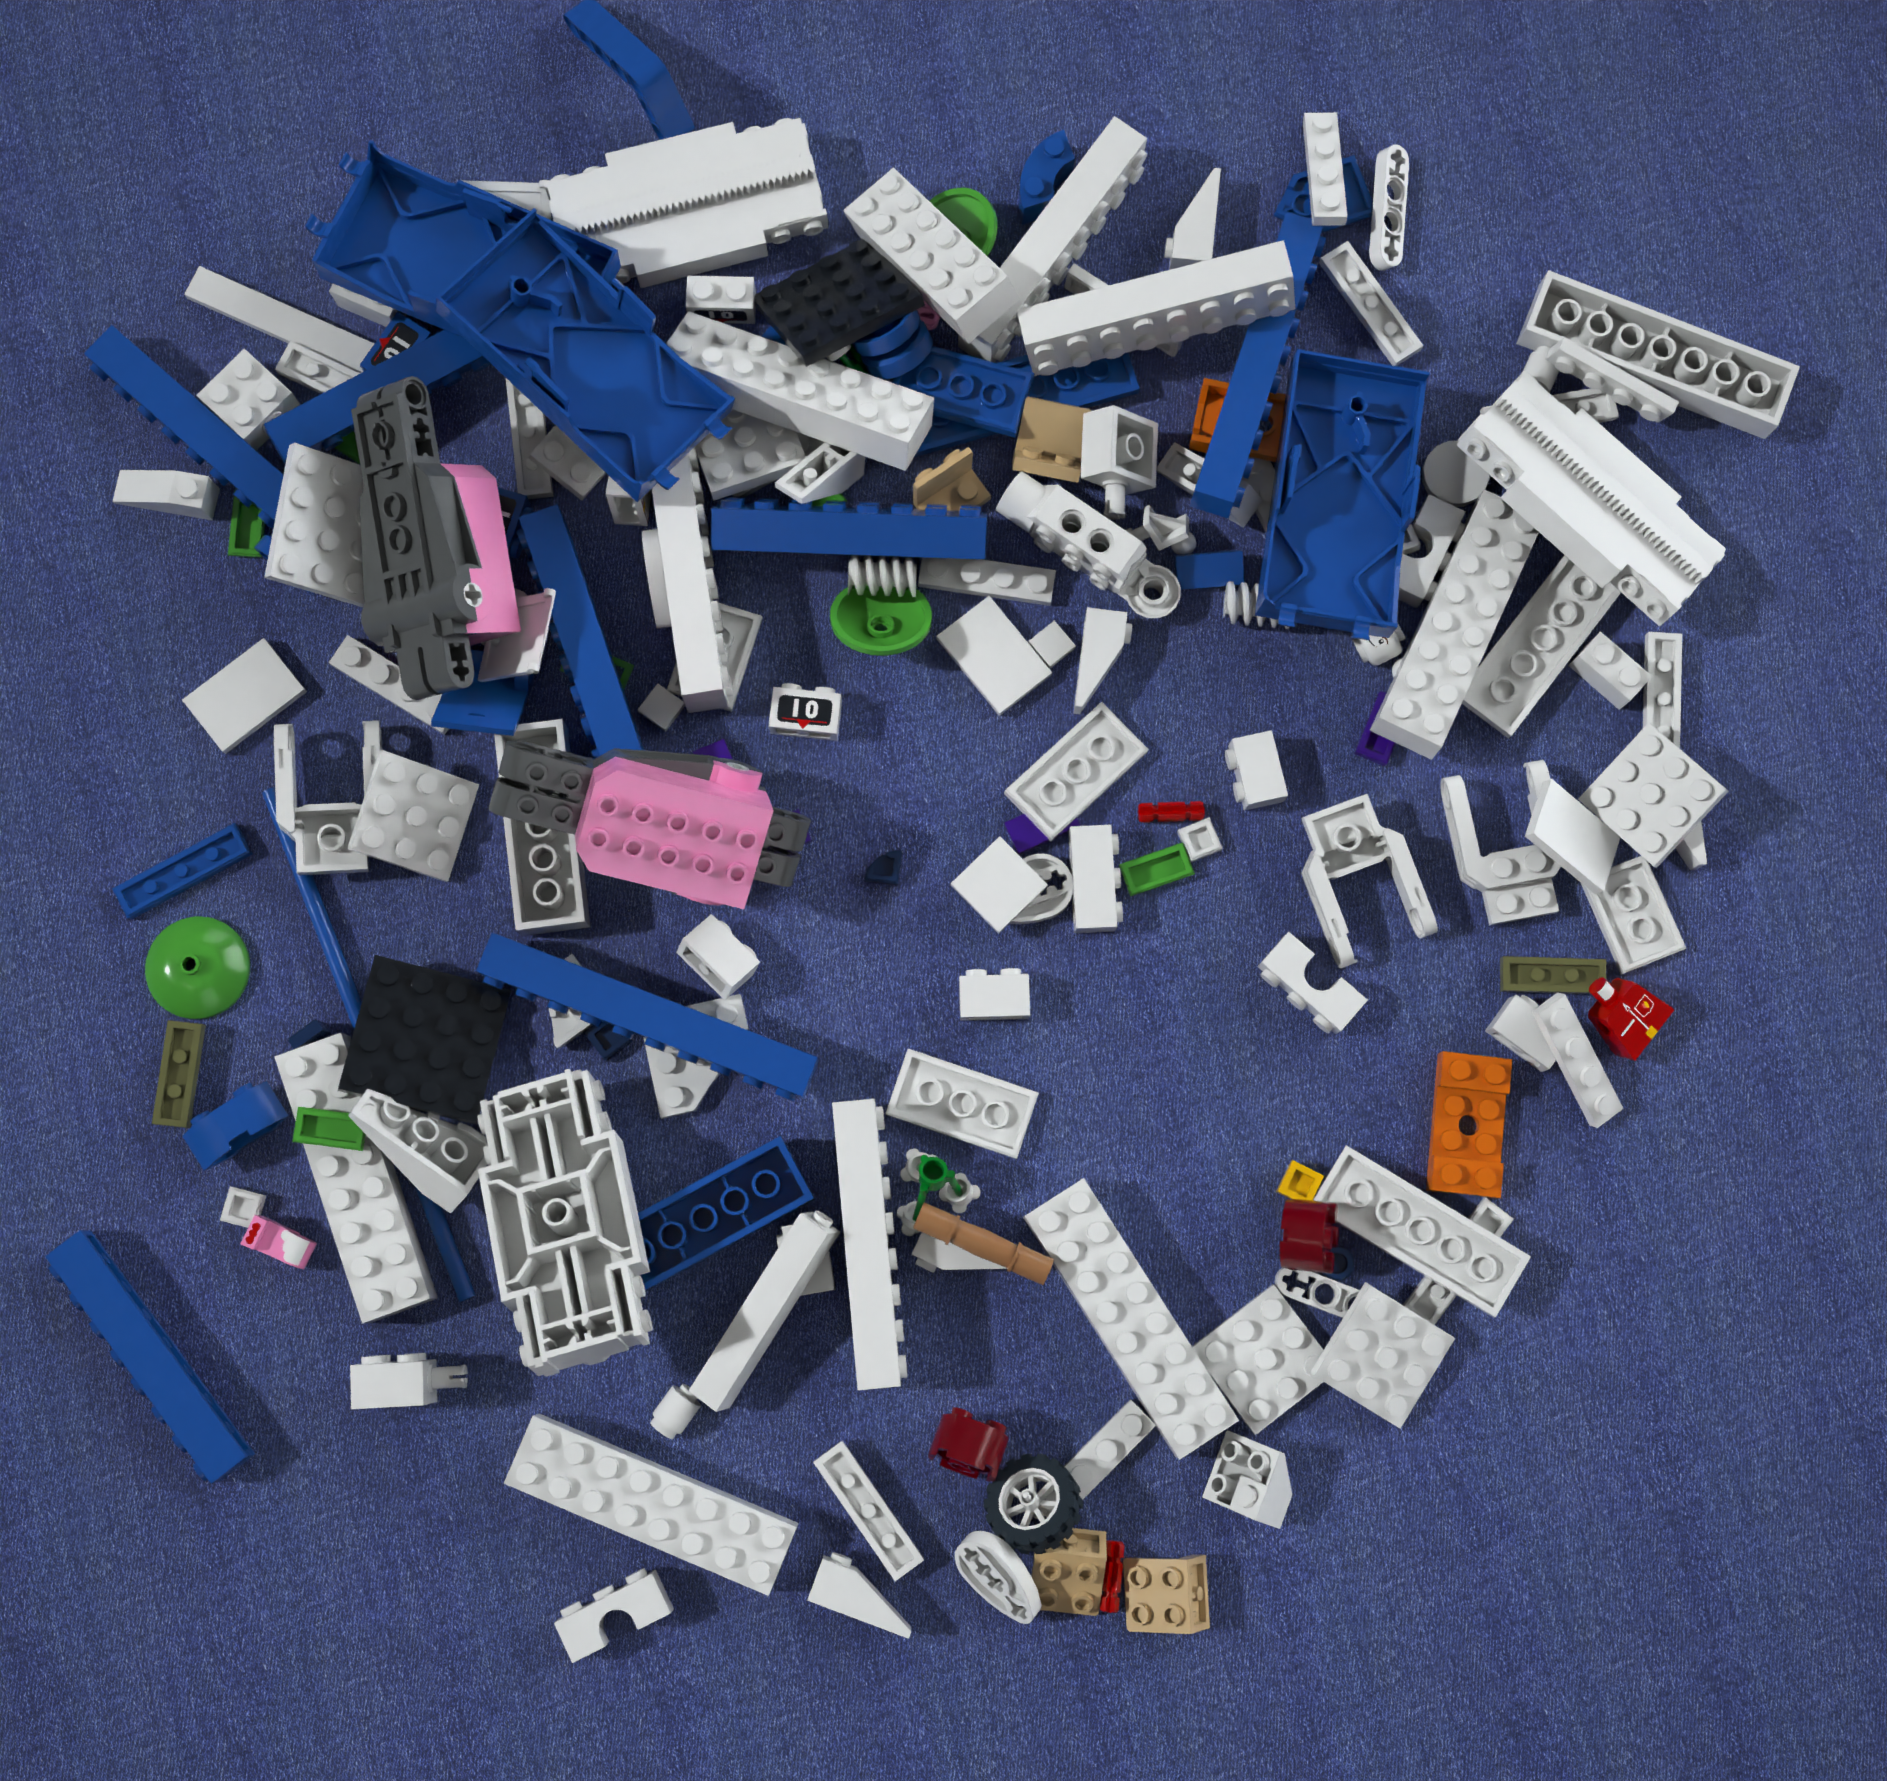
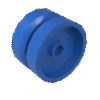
(895, 347)

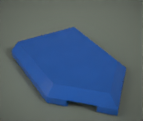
(1358, 199)

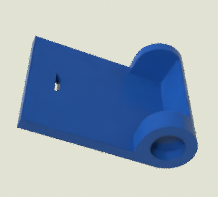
(484, 706)

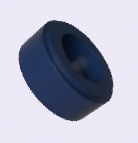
(1342, 1264)

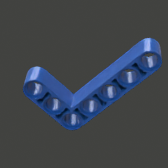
(634, 65)

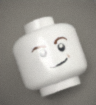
(1380, 649)

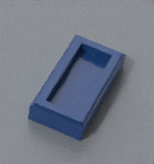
(1209, 569)

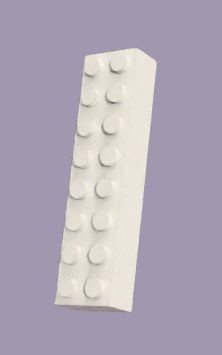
(1063, 230)
(1158, 309)
(1672, 356)
(814, 400)
(692, 589)
(1456, 627)
(358, 1192)
(867, 1244)
(1131, 1319)
(651, 1503)

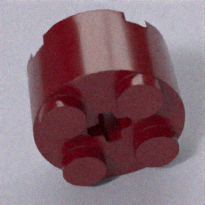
(1309, 1235)
(969, 1445)

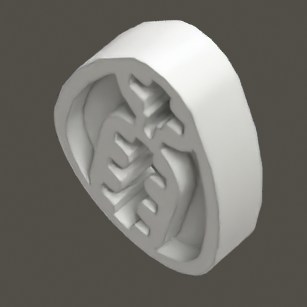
(656, 578)
(1055, 900)
(998, 1575)

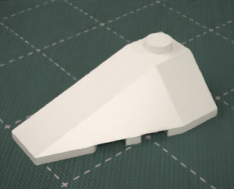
(430, 1152)

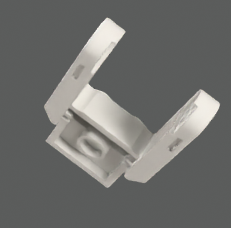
(320, 829)
(1348, 840)
(1512, 881)

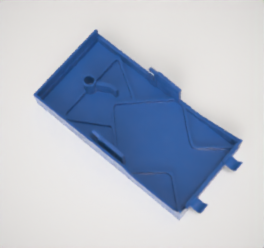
(414, 234)
(584, 356)
(1342, 494)

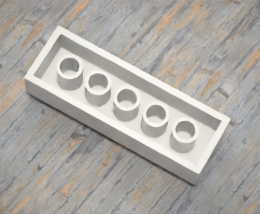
(932, 255)
(542, 861)

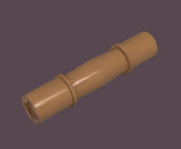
(983, 1243)

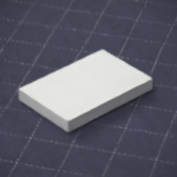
(739, 636)
(994, 655)
(244, 695)
(1572, 836)
(1635, 916)

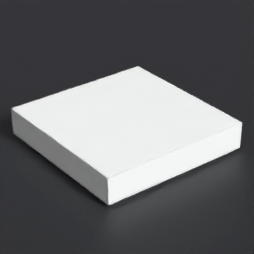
(999, 885)

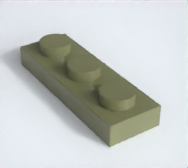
(1549, 974)
(178, 1074)

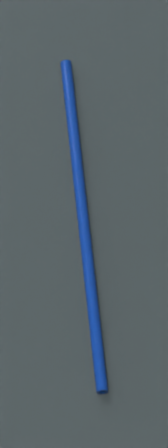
(352, 1003)

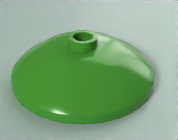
(970, 214)
(880, 622)
(219, 971)

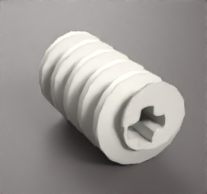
(882, 574)
(1243, 603)

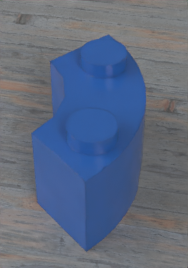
(1042, 174)
(234, 1125)

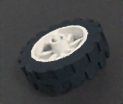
(1050, 1530)

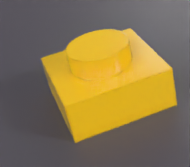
(1299, 1182)

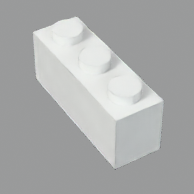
(1094, 878)

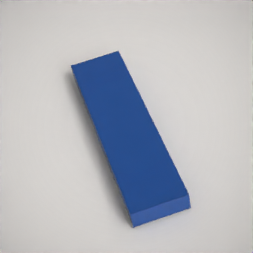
(182, 871)

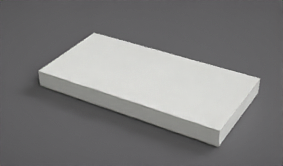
(1076, 771)
(962, 1103)

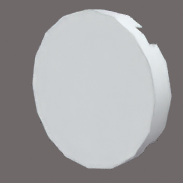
(1453, 475)

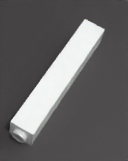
(765, 1310)

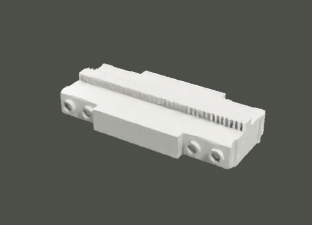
(695, 199)
(1592, 498)
(563, 1223)

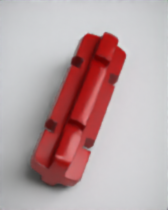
(1171, 811)
(1112, 1577)

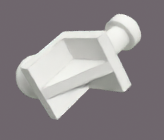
(1166, 531)

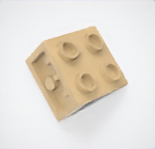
(1050, 439)
(950, 484)
(1072, 1574)
(1166, 1594)

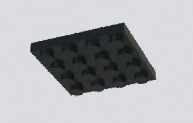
(837, 301)
(425, 1039)

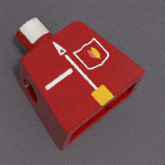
(1626, 1015)

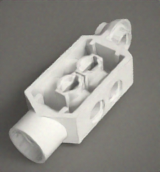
(1121, 564)

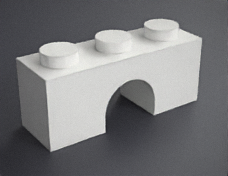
(1436, 526)
(1330, 1007)
(641, 1598)

